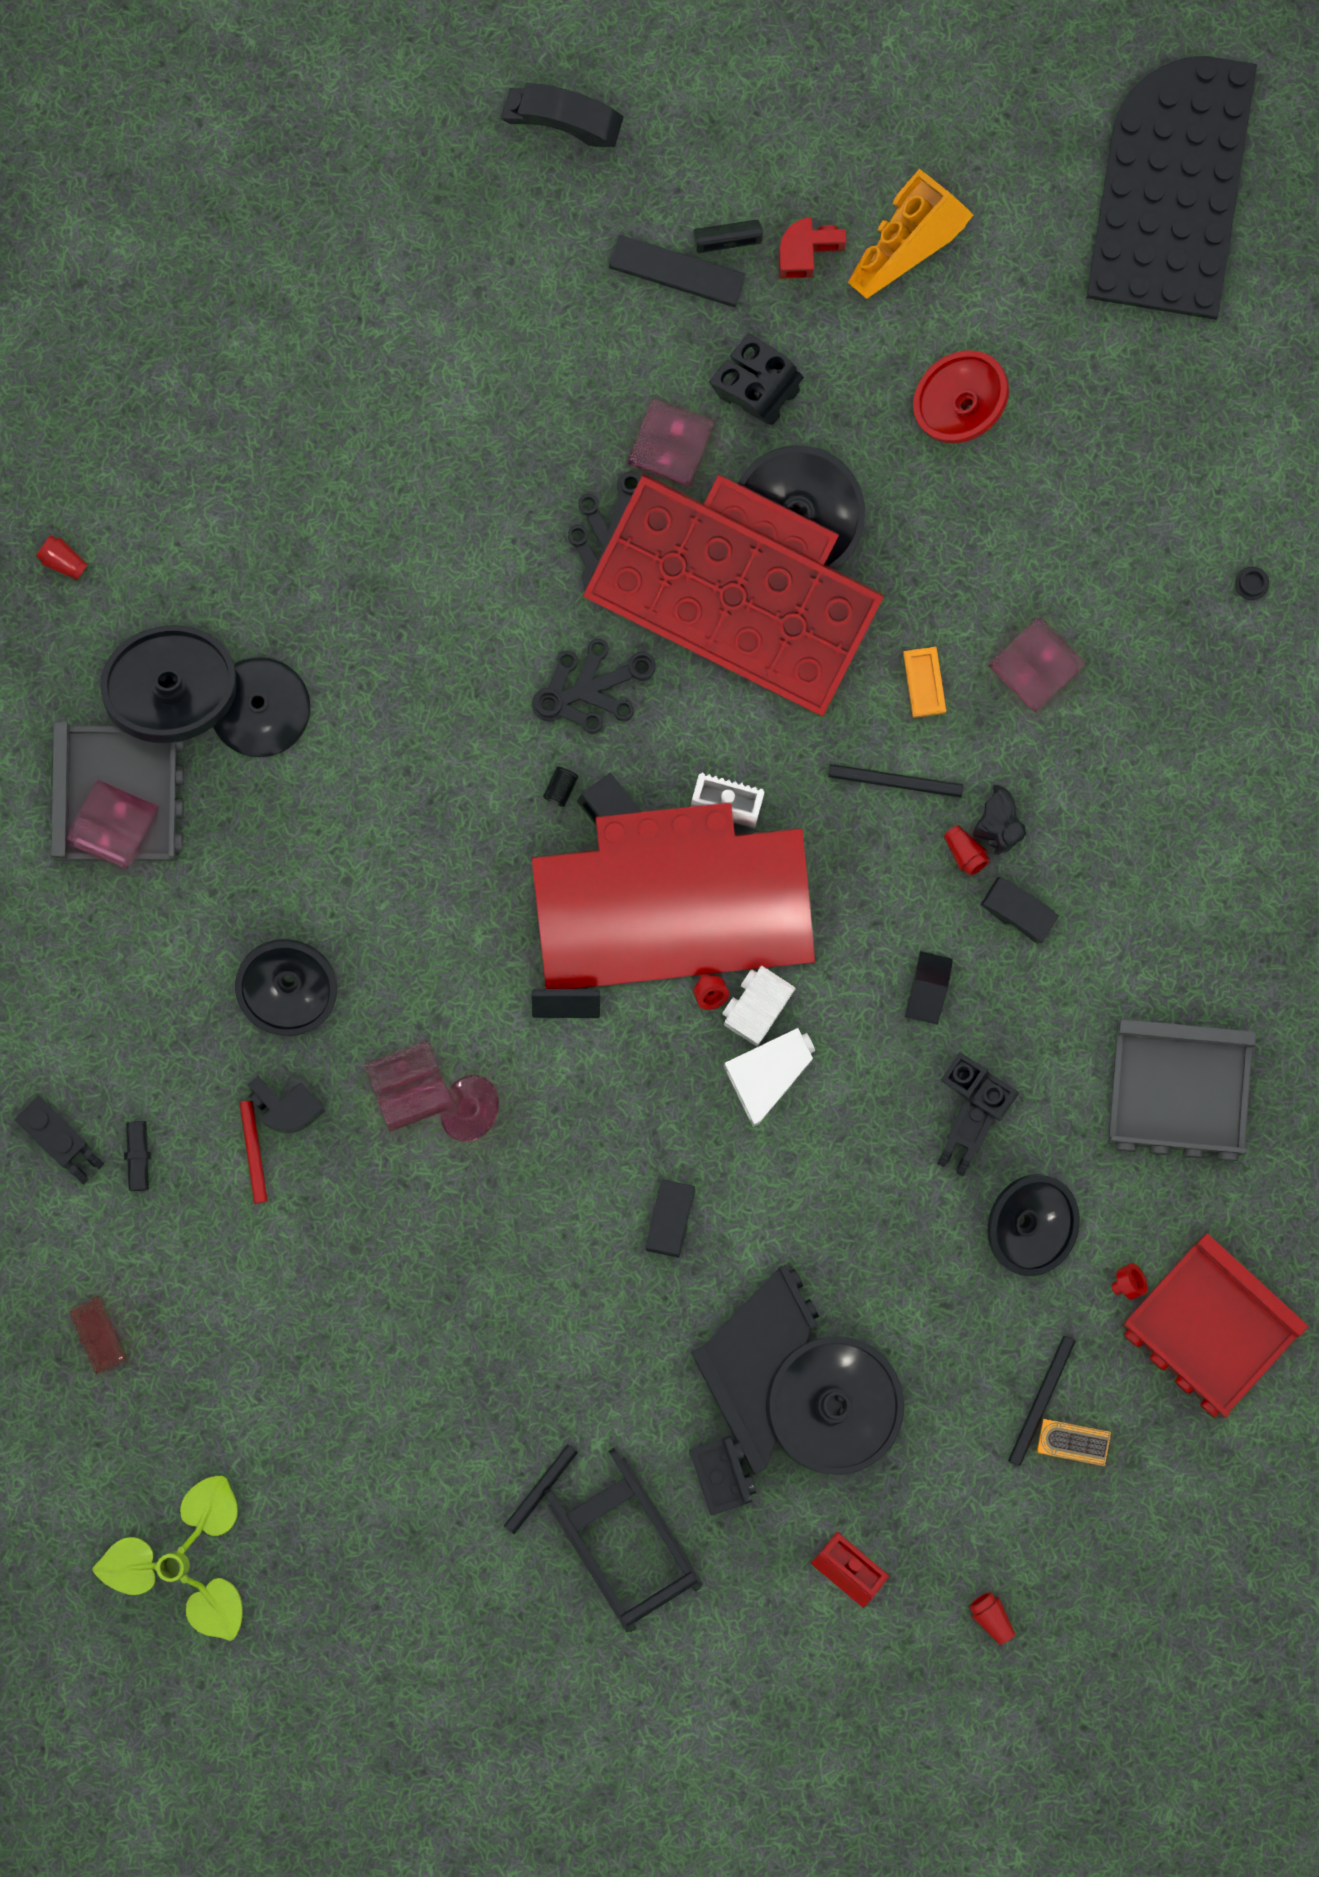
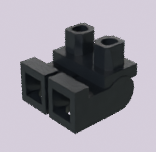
(759, 382)

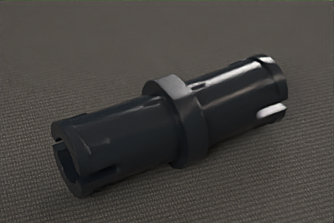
(137, 1156)

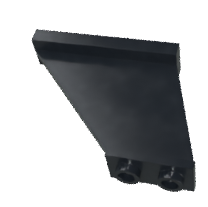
(746, 1354)

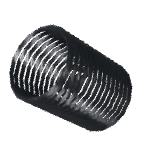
(552, 790)

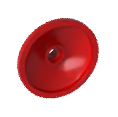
(953, 385)

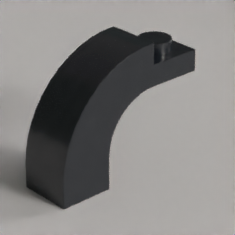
(563, 110)

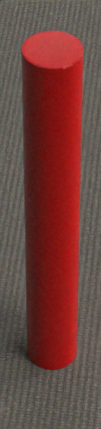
(253, 1152)

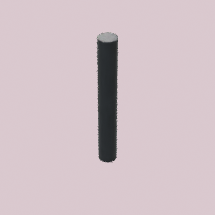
(537, 1492)

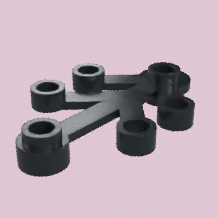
(598, 525)
(588, 689)

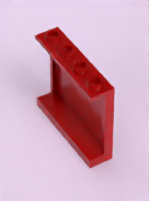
(1213, 1326)

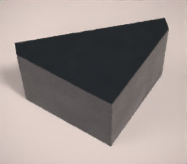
(929, 988)

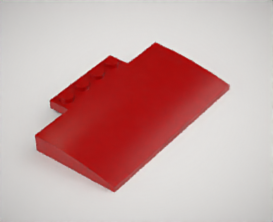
(737, 586)
(672, 900)

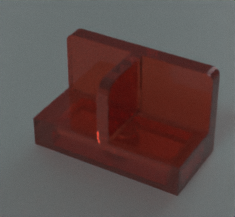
(98, 1335)

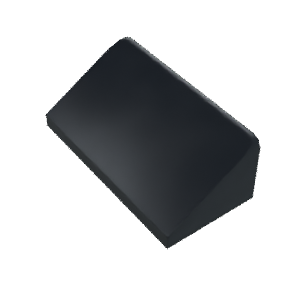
(728, 236)
(565, 1003)

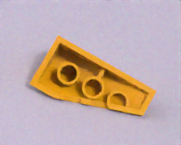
(920, 226)

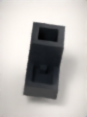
(291, 1113)

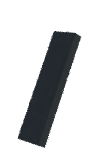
(677, 271)

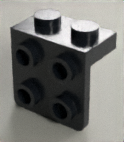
(722, 1475)

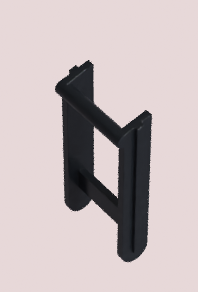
(599, 1506)

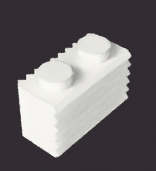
(744, 800)
(758, 1005)

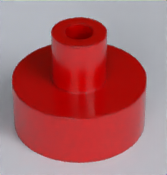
(710, 992)
(1130, 1282)

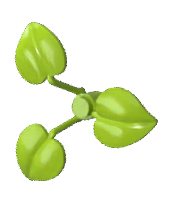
(129, 1565)

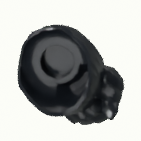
(1000, 822)

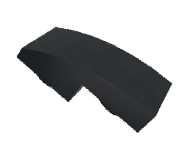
(1020, 909)
(979, 1086)
(670, 1218)

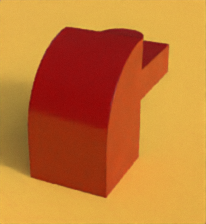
(801, 241)

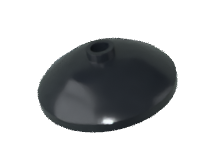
(278, 722)
(282, 1005)
(1047, 1229)

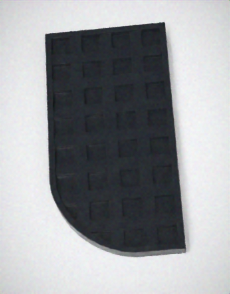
(1173, 187)

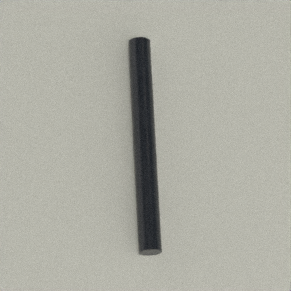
(895, 780)
(1041, 1400)

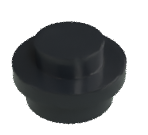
(1252, 583)

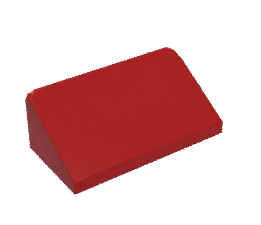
(850, 1569)

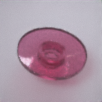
(466, 1096)

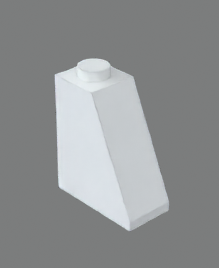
(768, 1072)

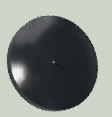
(814, 487)
(168, 684)
(835, 1405)

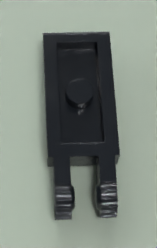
(967, 1131)
(56, 1137)

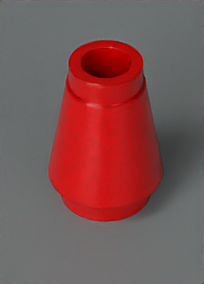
(61, 557)
(966, 851)
(991, 1616)

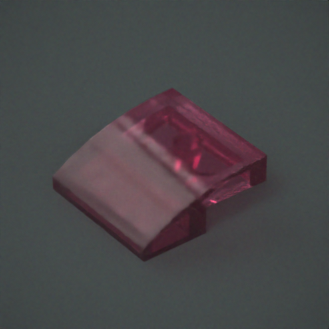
(671, 442)
(1037, 664)
(112, 824)
(408, 1086)

